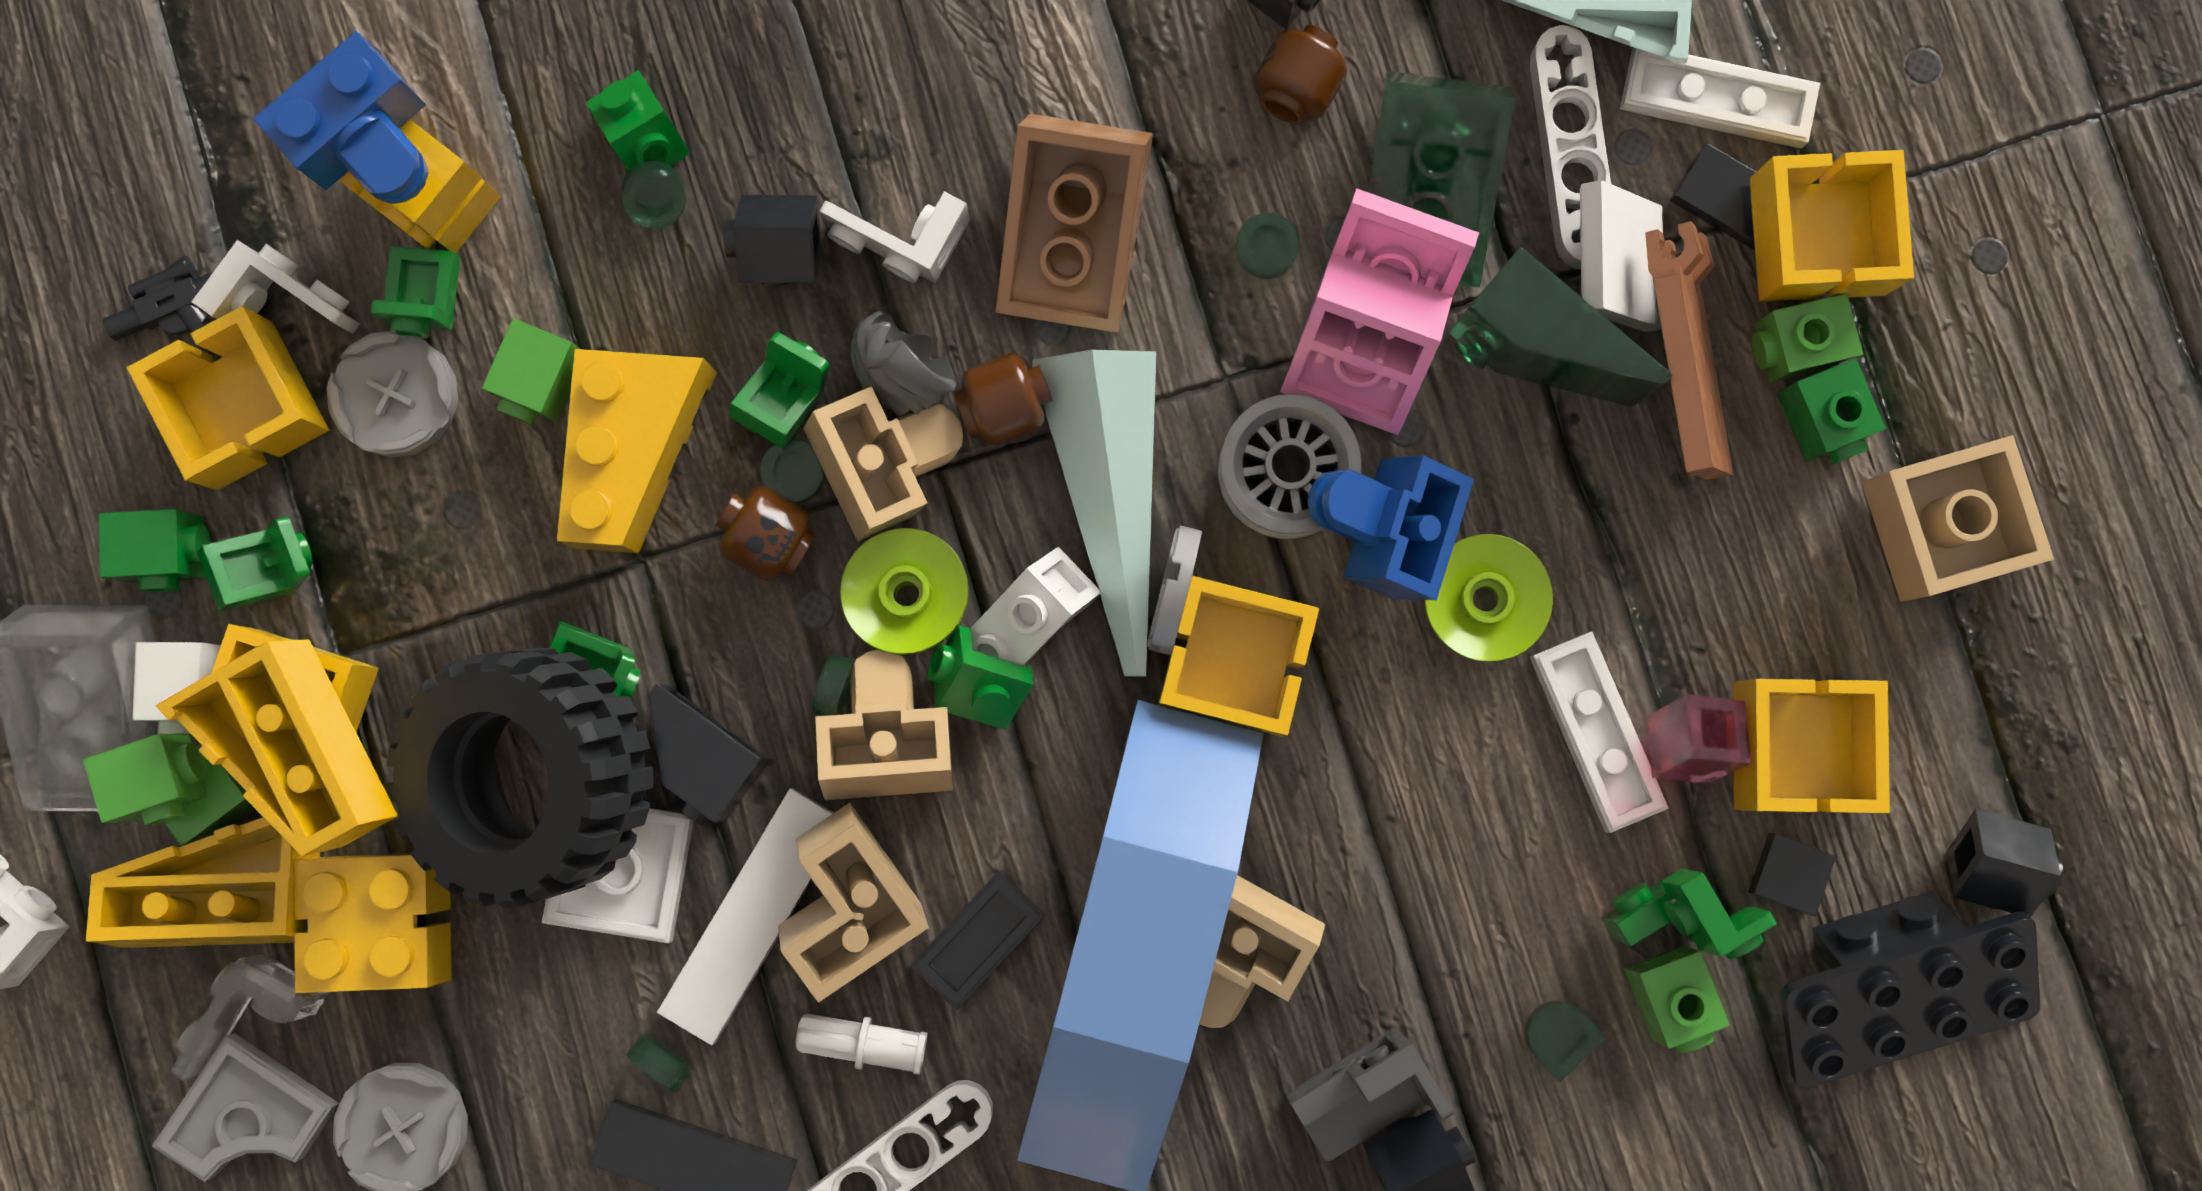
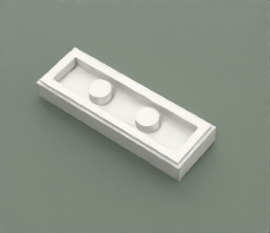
(1721, 97)
(1598, 732)

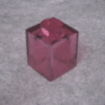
(1698, 739)

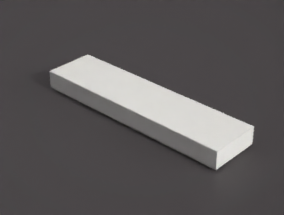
(744, 924)

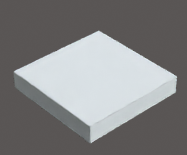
(1615, 254)
(641, 891)

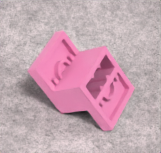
(1379, 311)

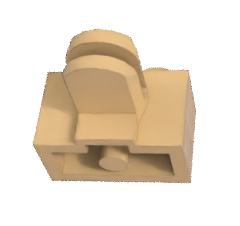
(877, 460)
(884, 741)
(1260, 945)

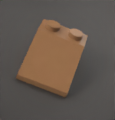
(1072, 221)

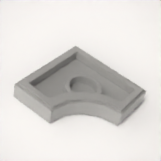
(243, 1107)

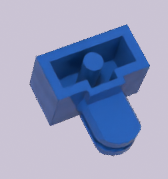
(349, 119)
(1398, 522)

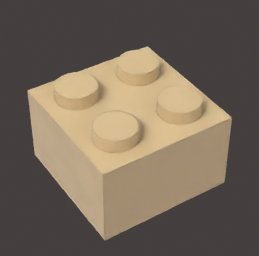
(1957, 519)

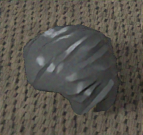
(899, 366)

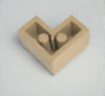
(862, 911)

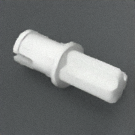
(861, 1042)

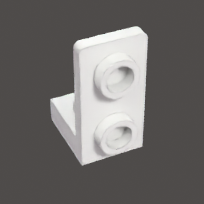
(935, 230)
(246, 276)
(1033, 609)
(30, 931)

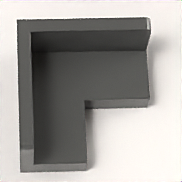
(1365, 1094)

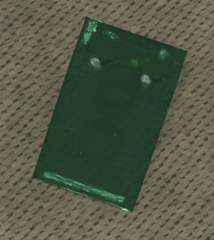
(1443, 152)
(1547, 334)

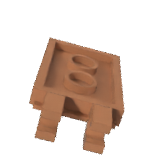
(1690, 349)

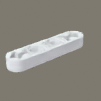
(1560, 146)
(878, 1156)

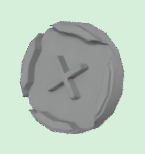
(392, 394)
(1174, 590)
(400, 1128)

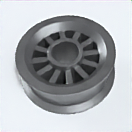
(1253, 422)

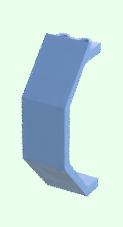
(1144, 948)

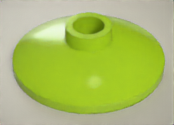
(884, 567)
(1520, 594)

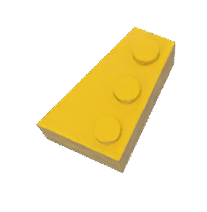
(622, 443)
(287, 744)
(200, 894)

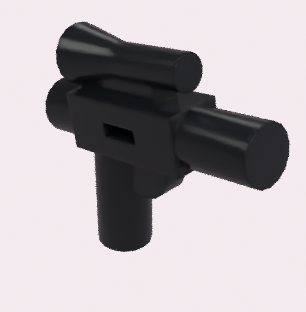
(166, 303)

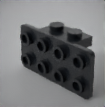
(1906, 985)

